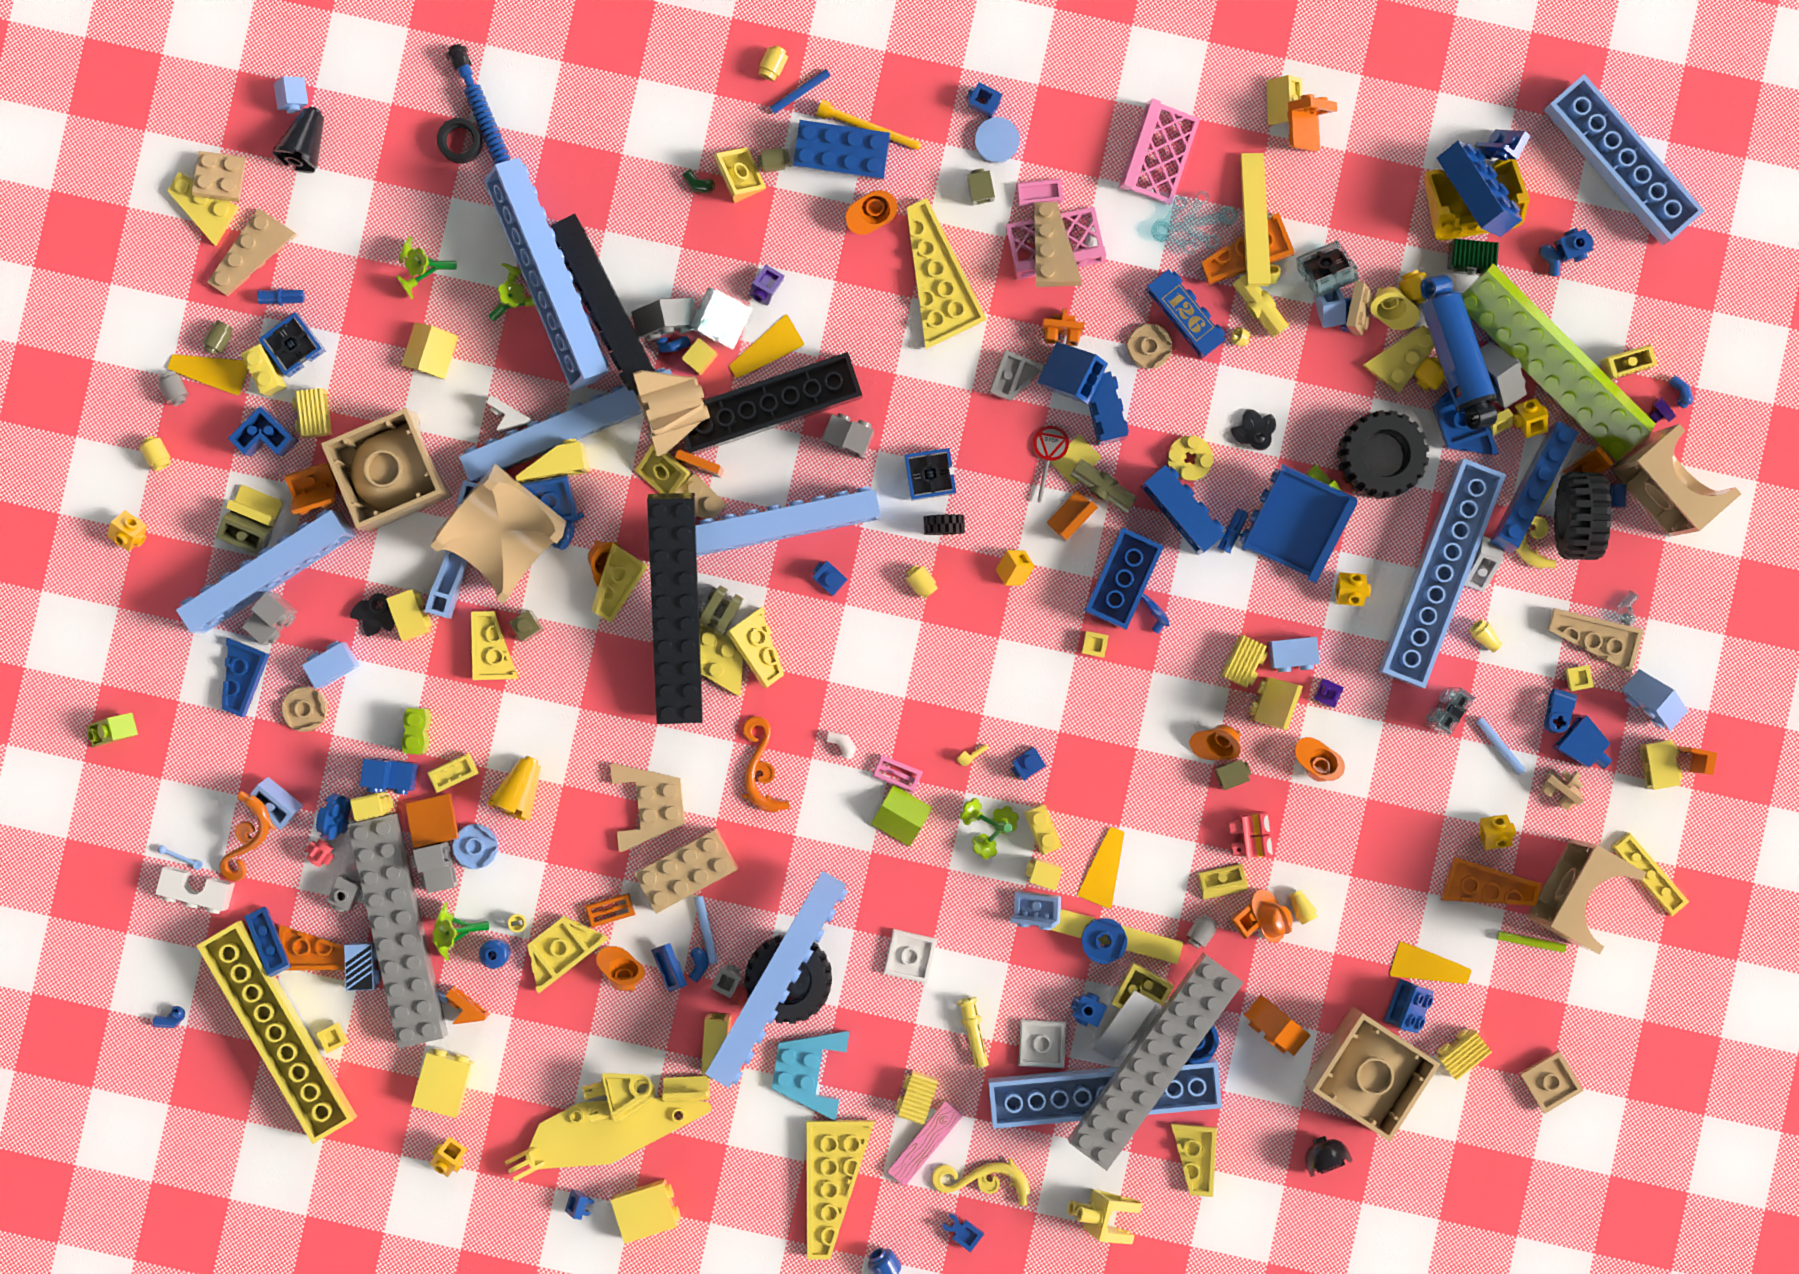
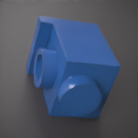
(982, 91)

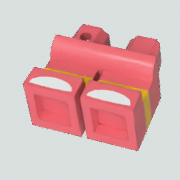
(1252, 845)

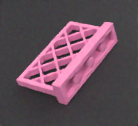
(1141, 144)
(1083, 257)

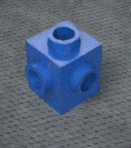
(1574, 245)
(1092, 1016)

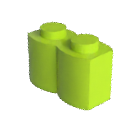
(416, 737)

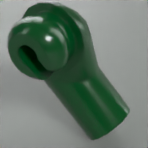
(698, 185)

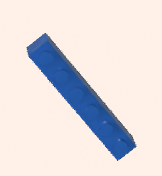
(1534, 487)

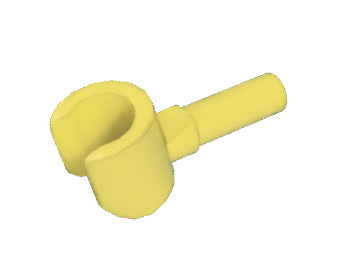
(965, 759)

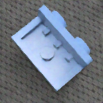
(1036, 910)

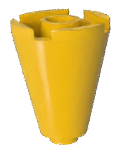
(518, 790)

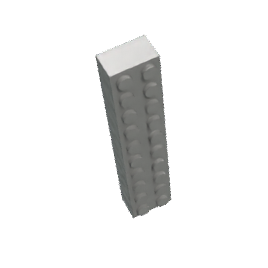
(398, 930)
(1154, 1061)

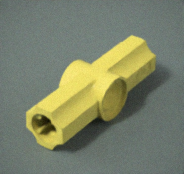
(1261, 306)

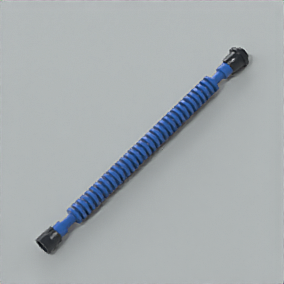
(479, 105)

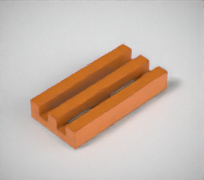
(628, 904)

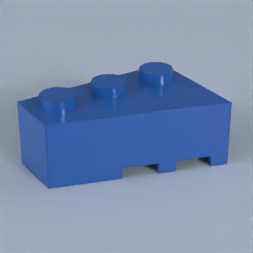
(1107, 411)

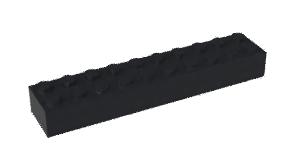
(675, 607)

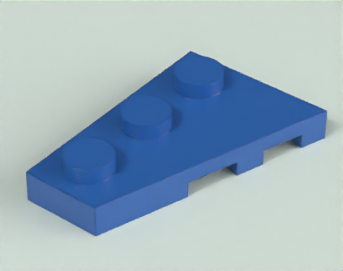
(243, 673)

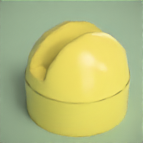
(1275, 273)
(1240, 337)
(516, 917)

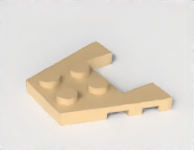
(658, 803)

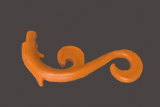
(753, 795)
(242, 834)

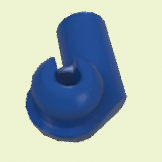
(1552, 257)
(673, 346)
(701, 963)

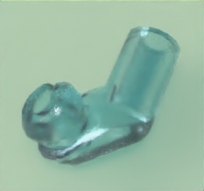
(1625, 608)

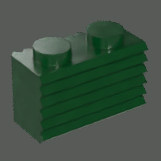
(1471, 255)

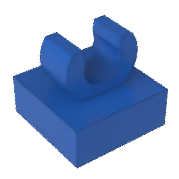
(576, 1204)

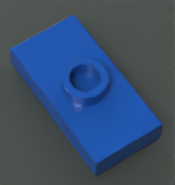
(669, 967)

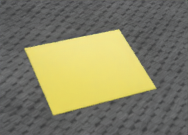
(1077, 450)

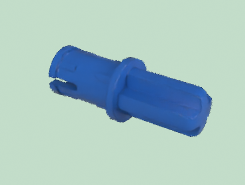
(280, 296)
(1233, 530)

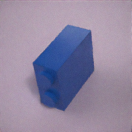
(1072, 372)

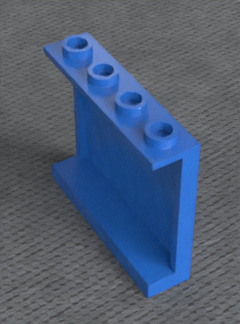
(1298, 521)

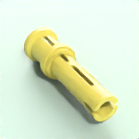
(971, 1022)

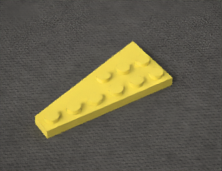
(943, 290)
(833, 1164)

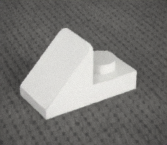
(512, 418)

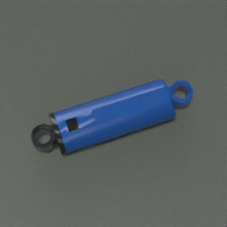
(1458, 352)

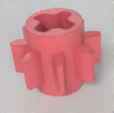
(319, 853)

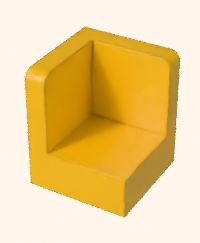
(1015, 567)

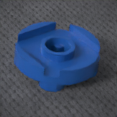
(334, 817)
(1097, 929)

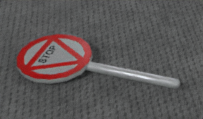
(1050, 445)

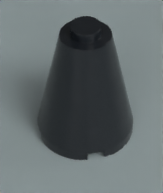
(302, 141)

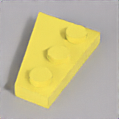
(756, 647)

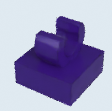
(1662, 410)
(1328, 693)

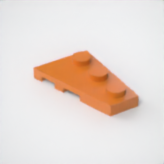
(310, 952)

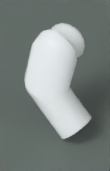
(845, 743)

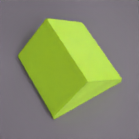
(901, 815)

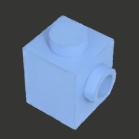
(290, 94)

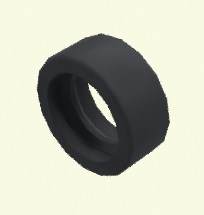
(452, 124)

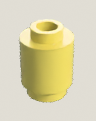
(772, 63)
(155, 453)
(921, 581)

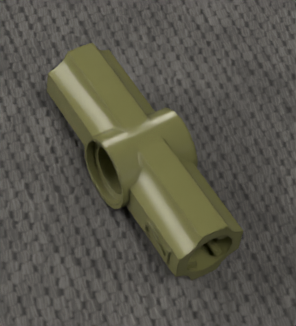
(1103, 486)

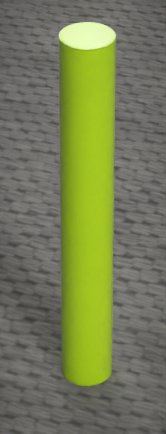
(1529, 941)

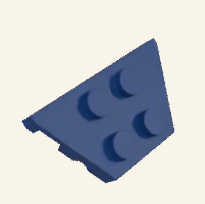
(1456, 432)

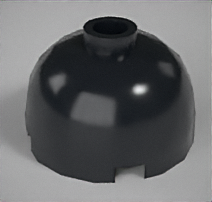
(1326, 1155)

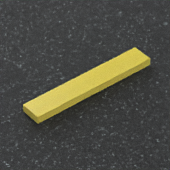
(1255, 219)
(1137, 940)

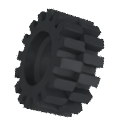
(944, 524)

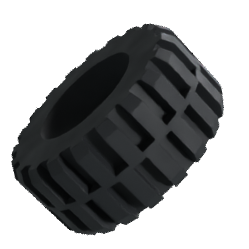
(1404, 433)
(1582, 516)
(811, 1000)

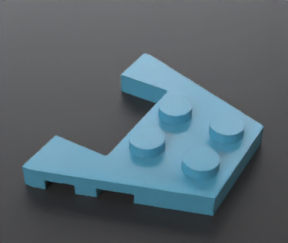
(799, 1068)

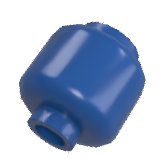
(487, 952)
(884, 1262)

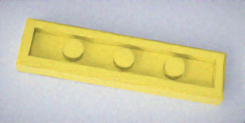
(1655, 879)

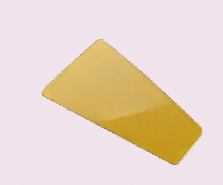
(772, 345)
(215, 372)
(1102, 875)
(1424, 965)

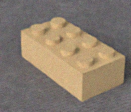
(686, 871)

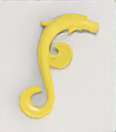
(1541, 530)
(988, 1187)

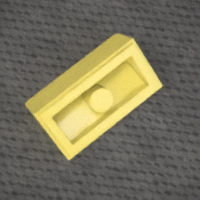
(1222, 881)

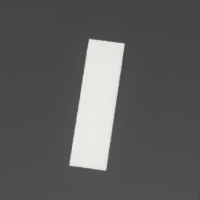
(1124, 1025)

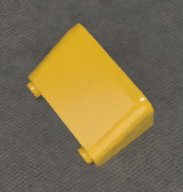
(1448, 210)

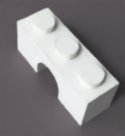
(175, 886)

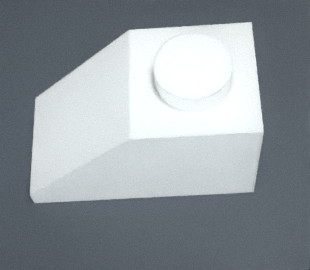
(1484, 565)

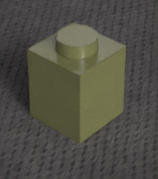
(980, 187)
(526, 626)
(1232, 774)

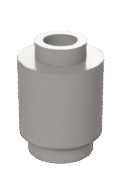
(172, 388)
(1202, 931)

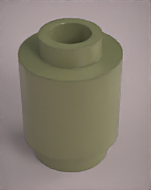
(773, 159)
(217, 337)

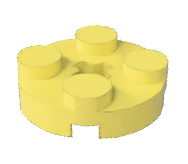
(1195, 446)

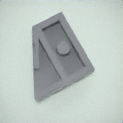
(1013, 375)

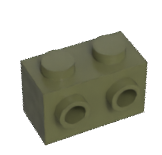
(244, 532)

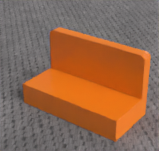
(1071, 515)
(1702, 761)

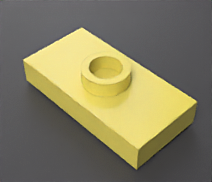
(453, 772)

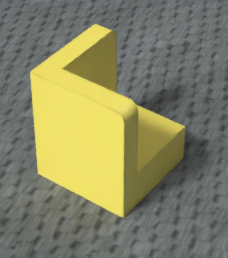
(699, 356)

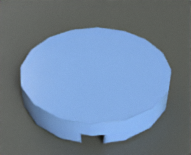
(997, 140)
(475, 846)

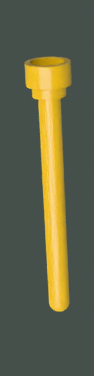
(827, 110)

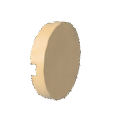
(1149, 346)
(304, 709)

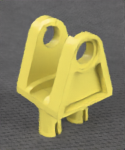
(621, 1095)
(1097, 1214)

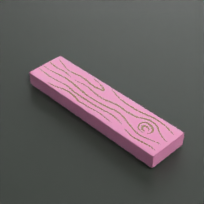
(925, 1143)

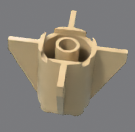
(669, 406)

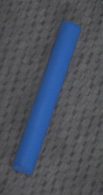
(801, 90)

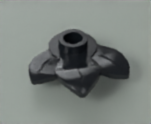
(1253, 427)
(373, 617)

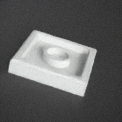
(910, 956)
(1042, 1043)

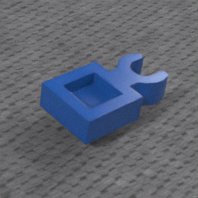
(965, 1234)

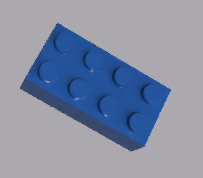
(841, 149)
(1480, 188)
(1182, 509)
(1123, 578)

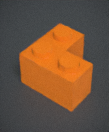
(1277, 1026)

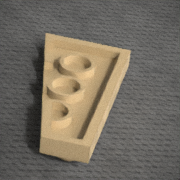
(250, 251)

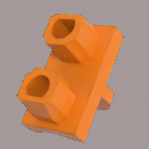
(1063, 325)

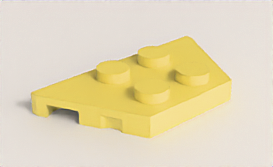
(721, 660)
(561, 949)

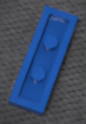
(267, 941)

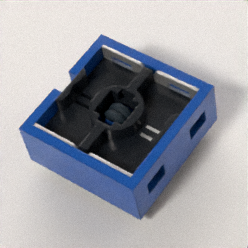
(292, 344)
(930, 474)

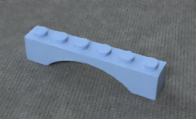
(450, 576)

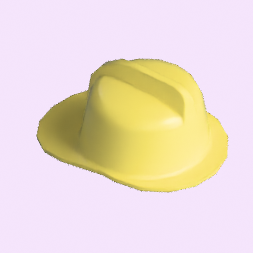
(1394, 308)

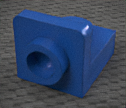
(829, 577)
(1027, 764)

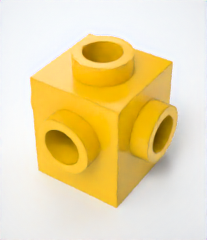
(1531, 418)
(127, 531)
(1352, 589)
(1496, 832)
(448, 1157)

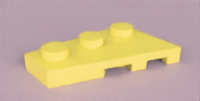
(208, 214)
(1402, 359)
(617, 582)
(489, 650)
(1198, 1153)

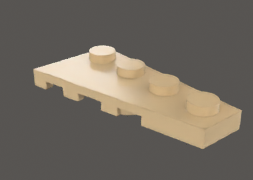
(1053, 250)
(1604, 638)

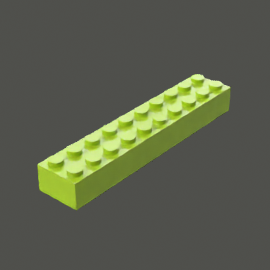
(1556, 363)

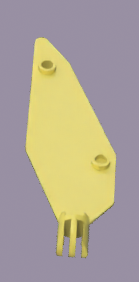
(574, 1141)

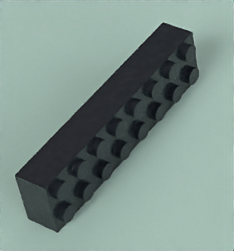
(602, 299)
(775, 402)

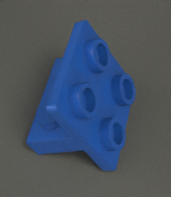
(1409, 1006)

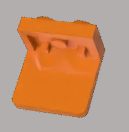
(1304, 121)
(312, 488)

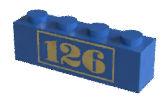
(1185, 313)

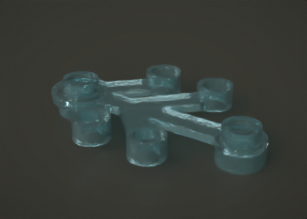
(1190, 224)

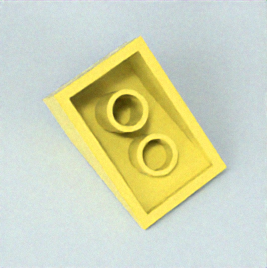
(562, 459)
(1275, 703)

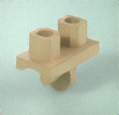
(1571, 794)

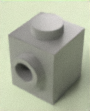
(344, 893)
(727, 980)

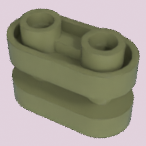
(717, 597)

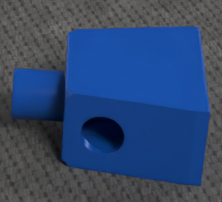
(1584, 743)

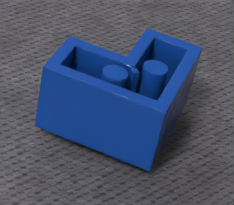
(262, 429)
(386, 773)

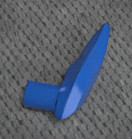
(1158, 613)

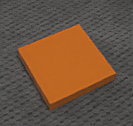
(699, 463)
(432, 821)

